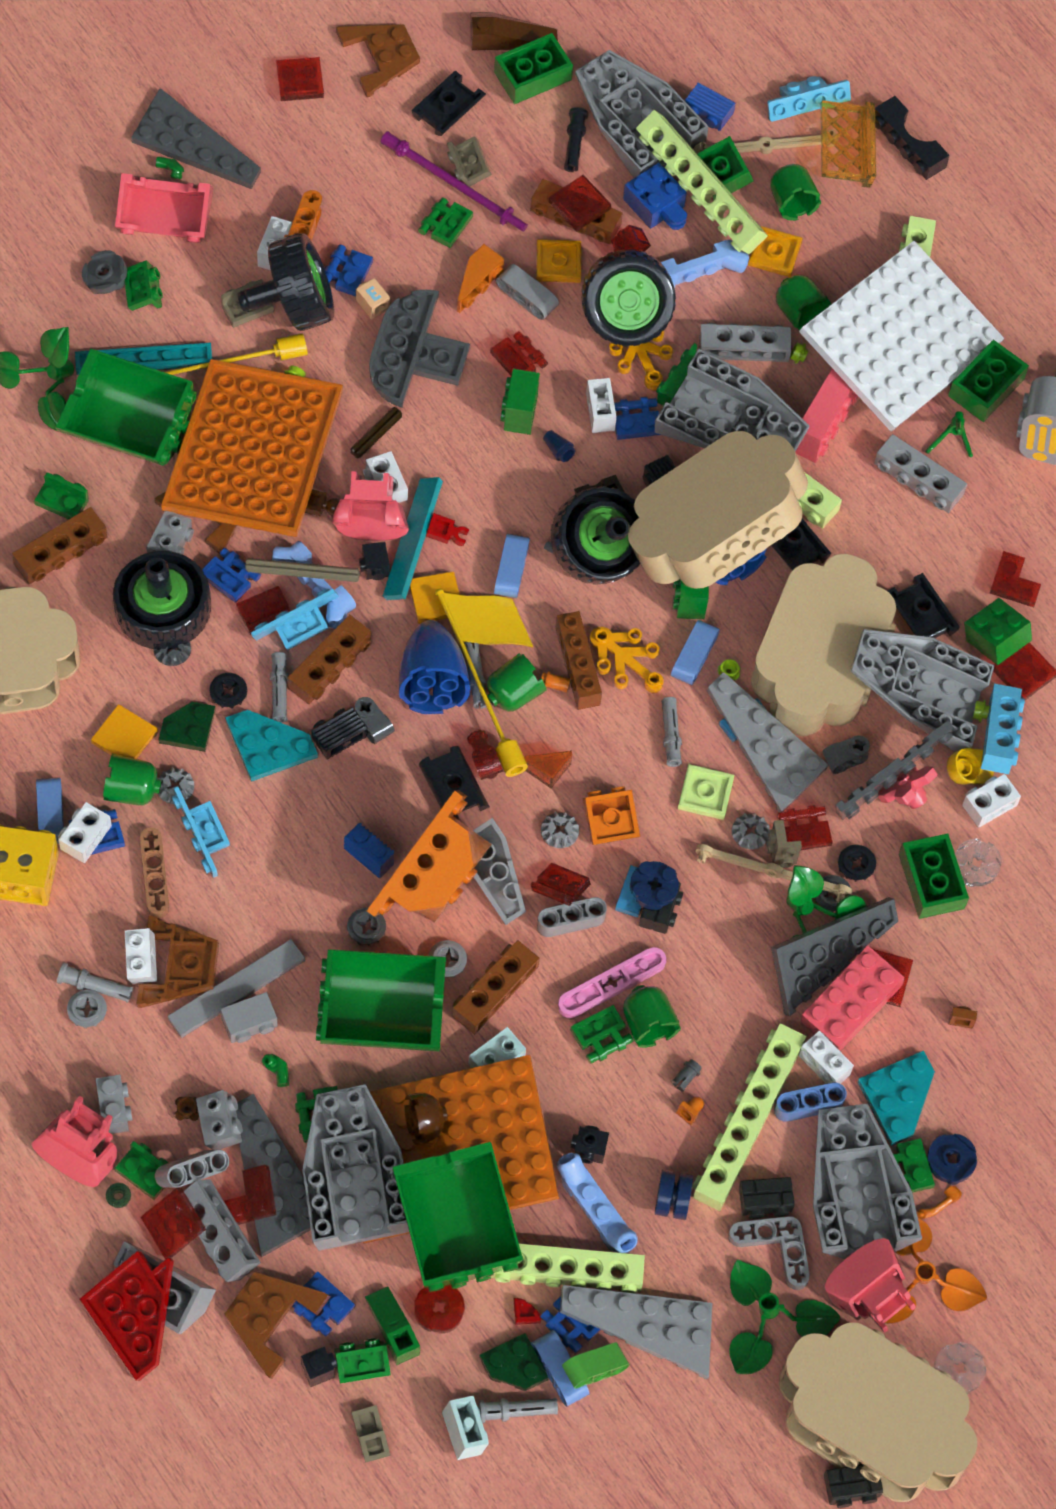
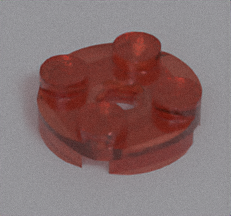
(435, 1321)

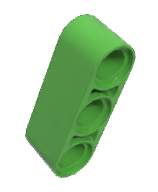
(595, 1365)

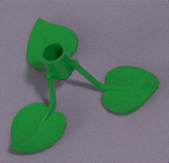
(56, 348)
(809, 884)
(753, 1283)

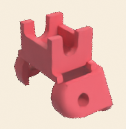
(370, 511)
(70, 1144)
(870, 1278)

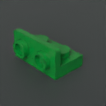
(143, 286)
(62, 496)
(140, 1168)
(362, 1360)

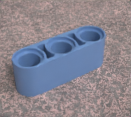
(511, 565)
(695, 652)
(50, 805)
(803, 1110)
(552, 1356)

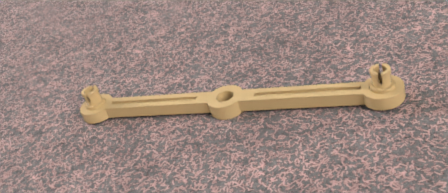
(773, 144)
(771, 869)

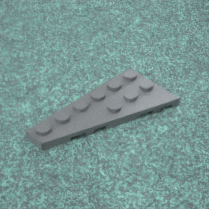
(772, 749)
(656, 1324)

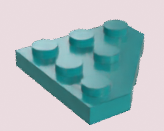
(268, 744)
(898, 1095)

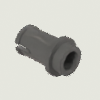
(688, 1073)

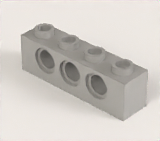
(753, 350)
(917, 463)
(228, 1237)

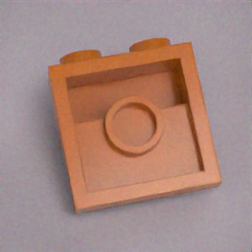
(611, 815)

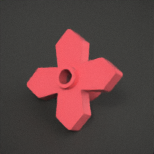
(909, 788)

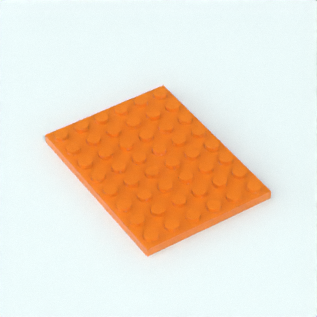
(252, 448)
(483, 1106)

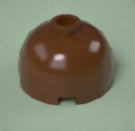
(424, 1117)

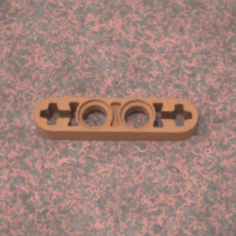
(154, 872)

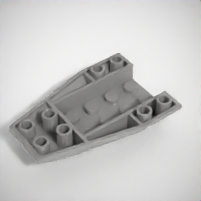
(859, 1185)

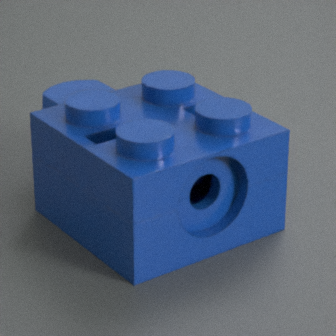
(657, 198)

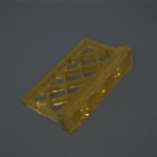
(866, 139)

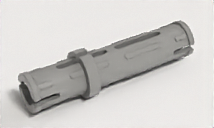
(474, 654)
(279, 688)
(672, 740)

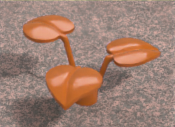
(961, 1287)

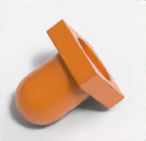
(691, 1109)

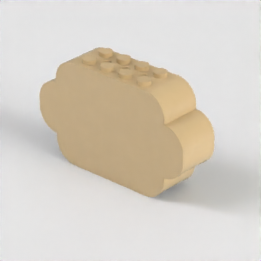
(718, 509)
(814, 641)
(35, 650)
(877, 1407)

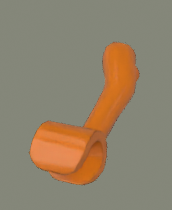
(953, 1194)

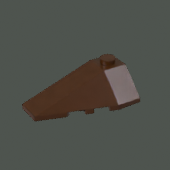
(503, 32)

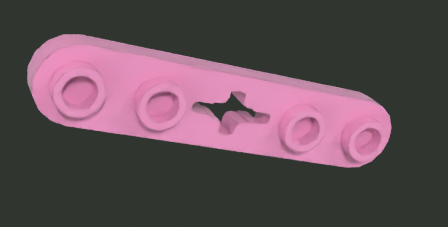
(631, 973)

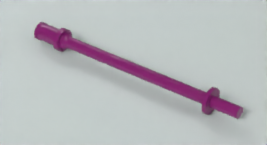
(403, 149)

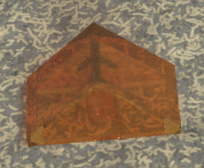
(549, 766)

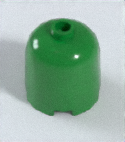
(794, 192)
(801, 300)
(514, 684)
(131, 781)
(650, 1016)

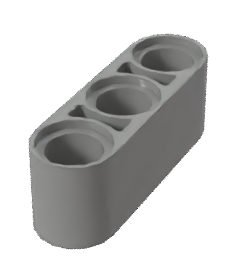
(527, 291)
(580, 909)
(182, 1168)

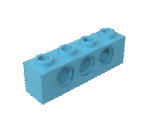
(1002, 728)

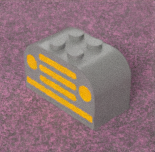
(1038, 421)

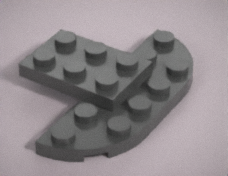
(408, 350)

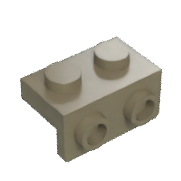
(469, 161)
(233, 310)
(781, 851)

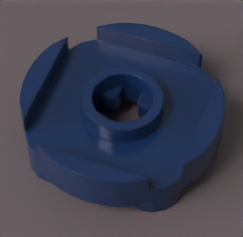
(651, 872)
(952, 1172)

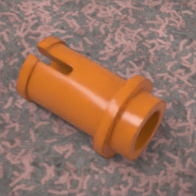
(555, 682)

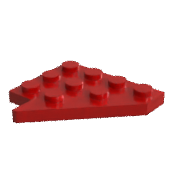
(133, 1310)

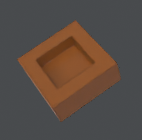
(963, 1017)

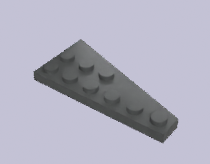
(184, 137)
(888, 775)
(823, 952)
(264, 1147)

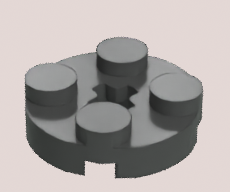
(112, 280)

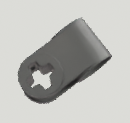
(377, 723)
(847, 753)

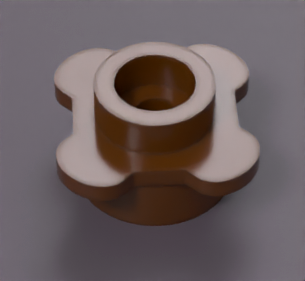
(182, 1103)

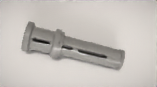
(83, 979)
(489, 1412)

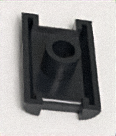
(447, 103)
(804, 550)
(928, 623)
(453, 769)

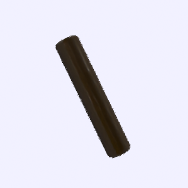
(376, 432)

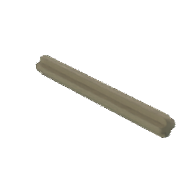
(302, 570)

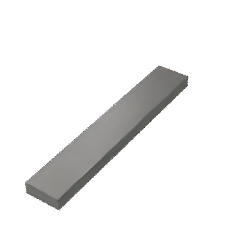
(236, 988)

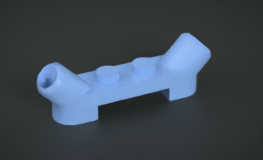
(722, 257)
(337, 608)
(595, 1204)

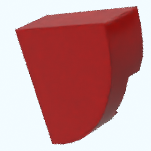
(525, 1312)

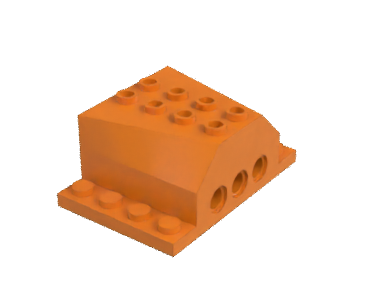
(435, 865)

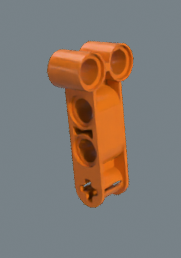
(307, 214)

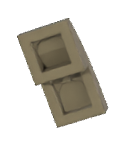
(370, 1433)

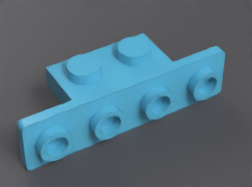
(806, 97)
(299, 623)
(206, 828)

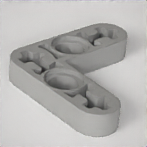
(785, 1239)

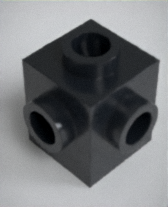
(590, 1144)

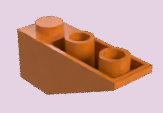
(481, 270)

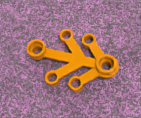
(641, 352)
(624, 656)

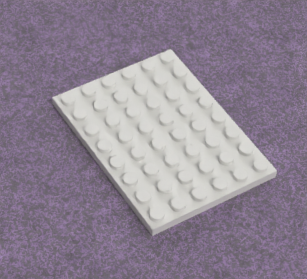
(900, 335)

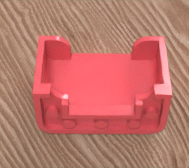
(163, 207)

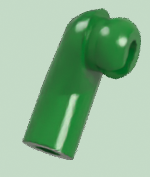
(170, 164)
(278, 1067)

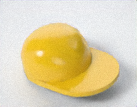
(965, 767)

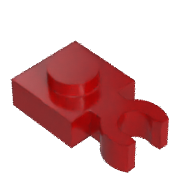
(443, 529)

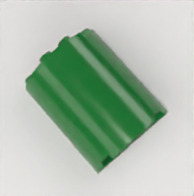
(128, 408)
(381, 1000)
(458, 1217)

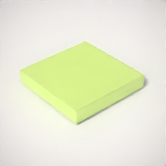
(706, 792)

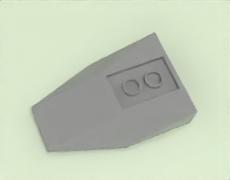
(623, 97)
(724, 400)
(924, 680)
(351, 1171)

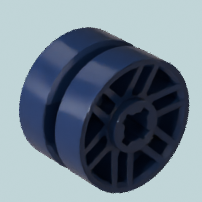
(674, 1194)

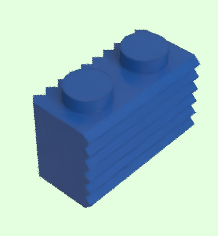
(710, 106)
(369, 850)

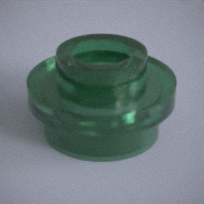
(118, 1188)

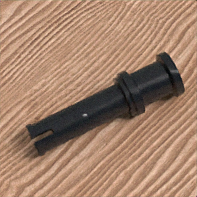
(576, 131)

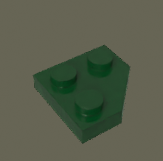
(188, 727)
(514, 1364)

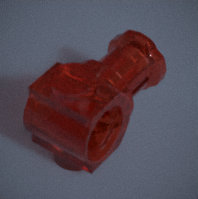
(484, 755)

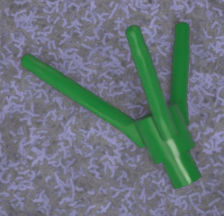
(956, 428)

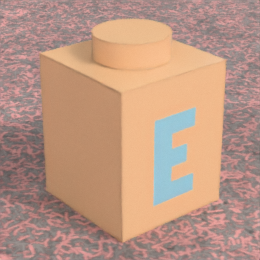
(372, 298)

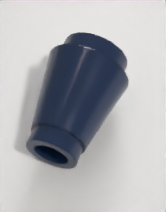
(559, 446)

